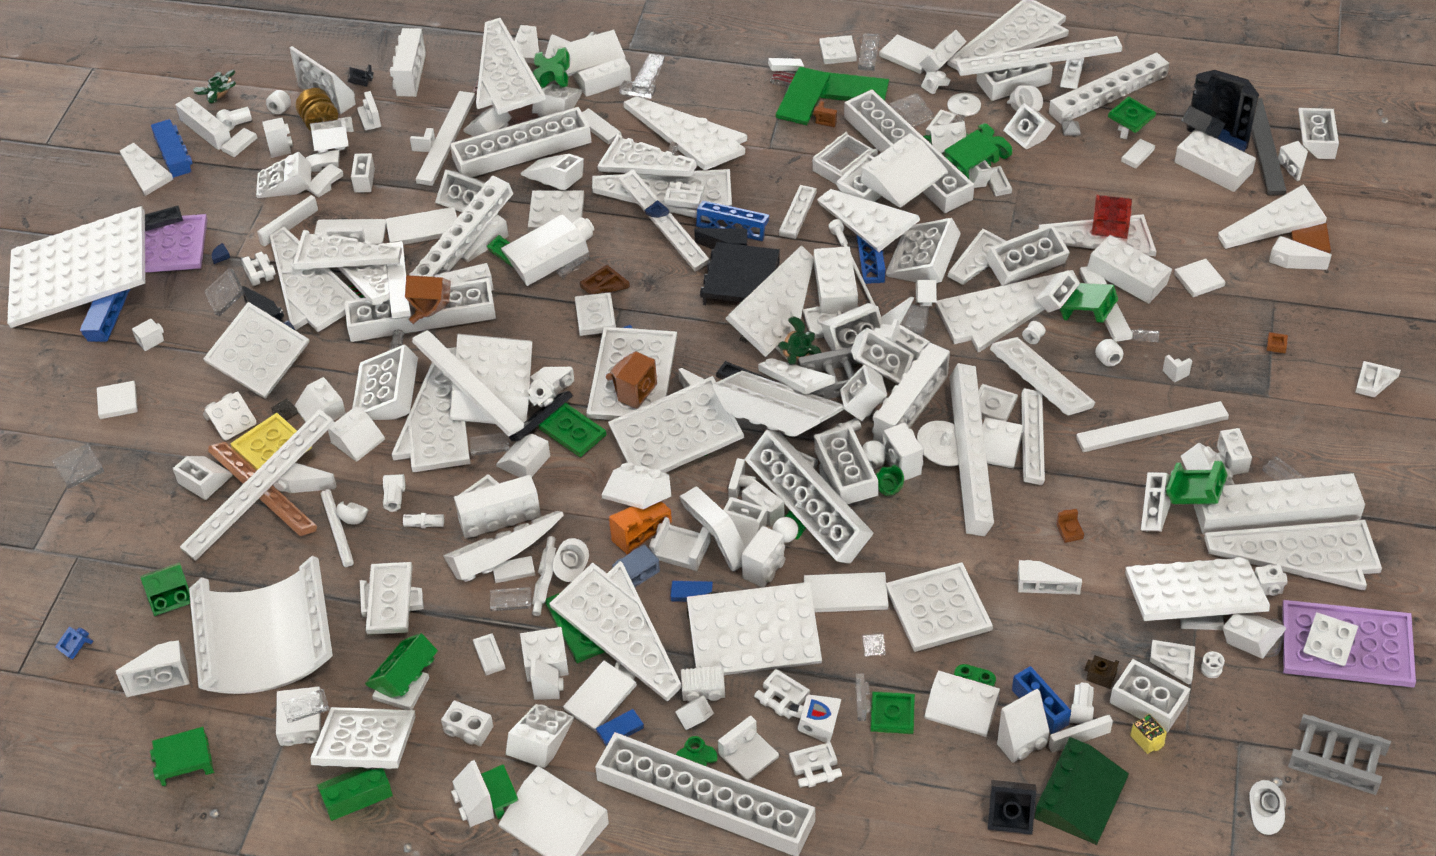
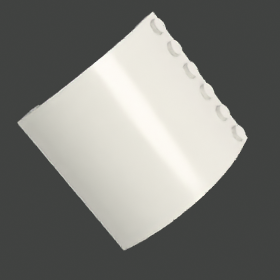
(260, 635)

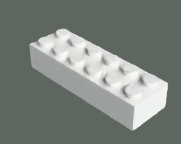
(914, 391)

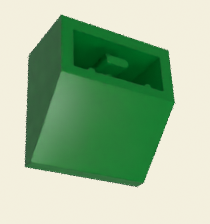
(166, 589)

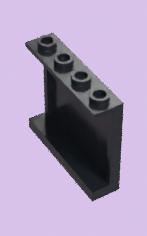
(737, 271)

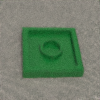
(1131, 114)
(892, 712)

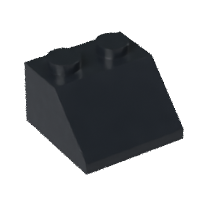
(1012, 807)

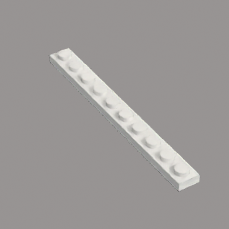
(1038, 56)
(257, 485)

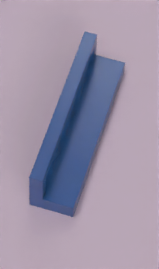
(732, 214)
(878, 260)

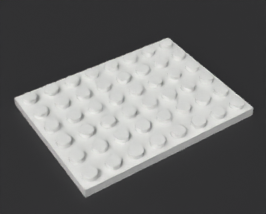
(77, 266)

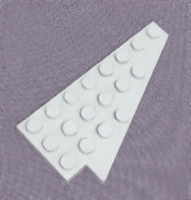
(1017, 30)
(503, 73)
(696, 137)
(716, 184)
(309, 294)
(765, 312)
(992, 312)
(429, 433)
(1317, 551)
(614, 618)

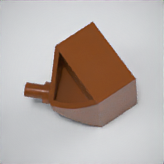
(427, 295)
(633, 378)

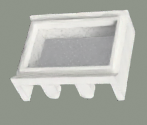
(840, 157)

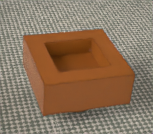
(1277, 342)

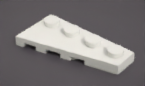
(974, 258)
(795, 376)

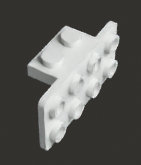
(359, 229)

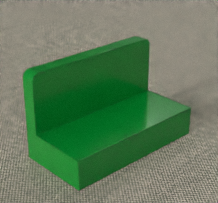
(500, 789)

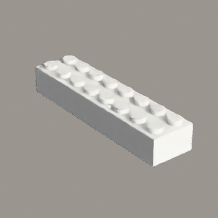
(521, 142)
(467, 304)
(809, 496)
(1283, 504)

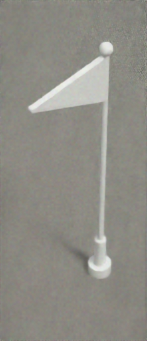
(898, 313)

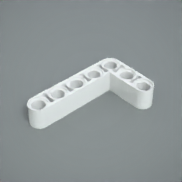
(717, 523)

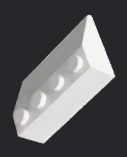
(313, 75)
(903, 170)
(545, 249)
(924, 251)
(386, 384)
(553, 816)

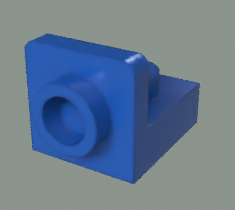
(73, 641)

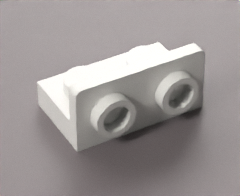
(369, 113)

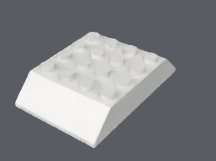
(501, 366)
(773, 403)

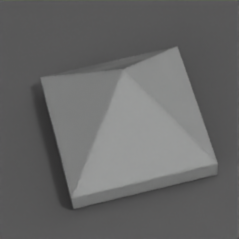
(1070, 128)

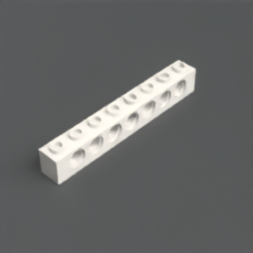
(1108, 88)
(465, 229)

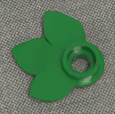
(702, 755)

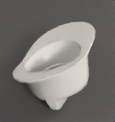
(1026, 94)
(570, 559)
(1267, 807)

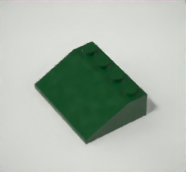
(1081, 792)

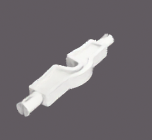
(546, 572)

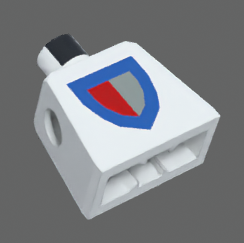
(817, 716)

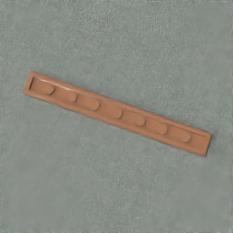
(272, 497)

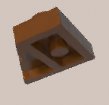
(604, 281)

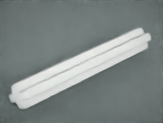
(337, 528)

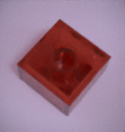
(1111, 216)

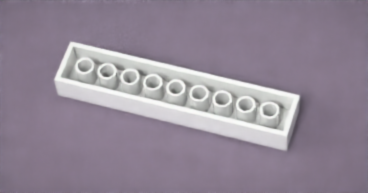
(885, 127)
(706, 794)

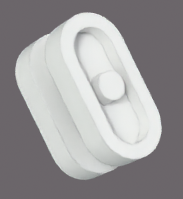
(266, 270)

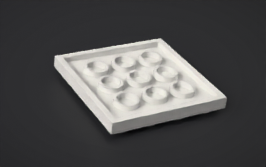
(256, 350)
(938, 607)
(363, 738)

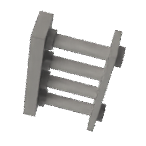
(828, 362)
(1334, 771)

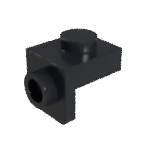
(360, 77)

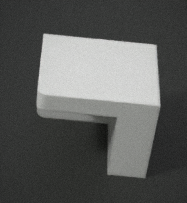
(423, 144)
(889, 331)
(1176, 368)
(694, 712)

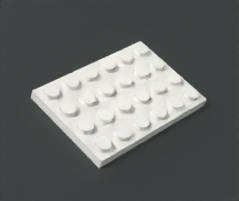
(616, 345)
(676, 428)
(1196, 589)
(755, 629)

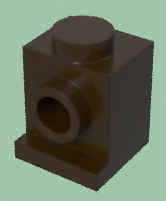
(1101, 671)

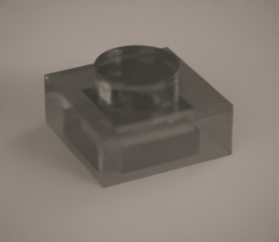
(285, 409)

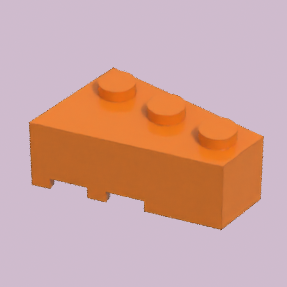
(637, 525)

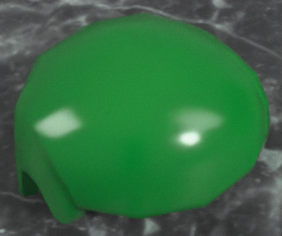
(890, 480)

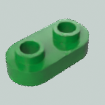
(975, 674)

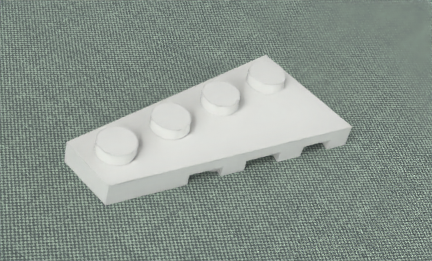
(145, 169)

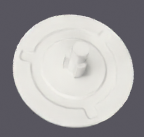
(939, 442)

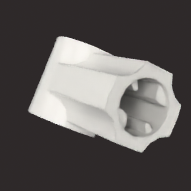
(234, 117)
(393, 488)
(1082, 705)

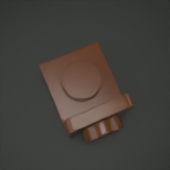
(825, 115)
(1069, 526)

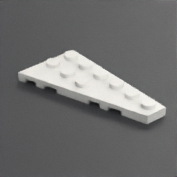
(644, 159)
(1288, 213)
(869, 220)
(1079, 234)
(340, 251)
(370, 281)

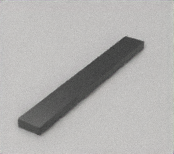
(1267, 153)

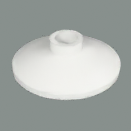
(964, 104)

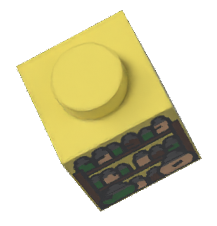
(1148, 734)

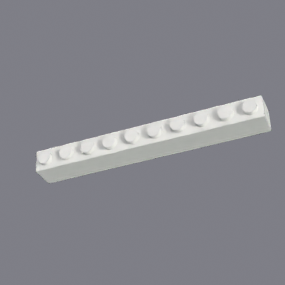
(971, 450)

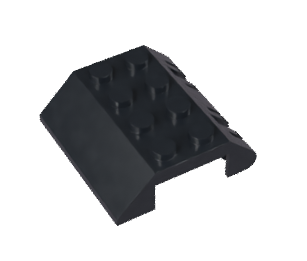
(1228, 100)

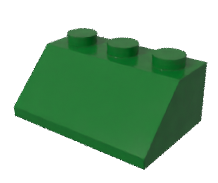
(402, 666)
(354, 791)

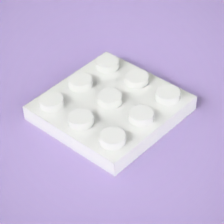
(552, 204)

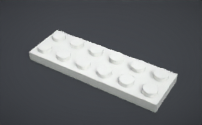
(1042, 376)

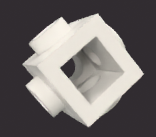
(547, 396)
(1271, 579)

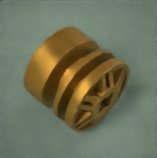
(315, 107)

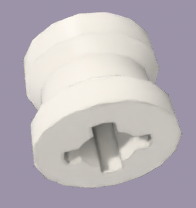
(1033, 332)
(1210, 659)

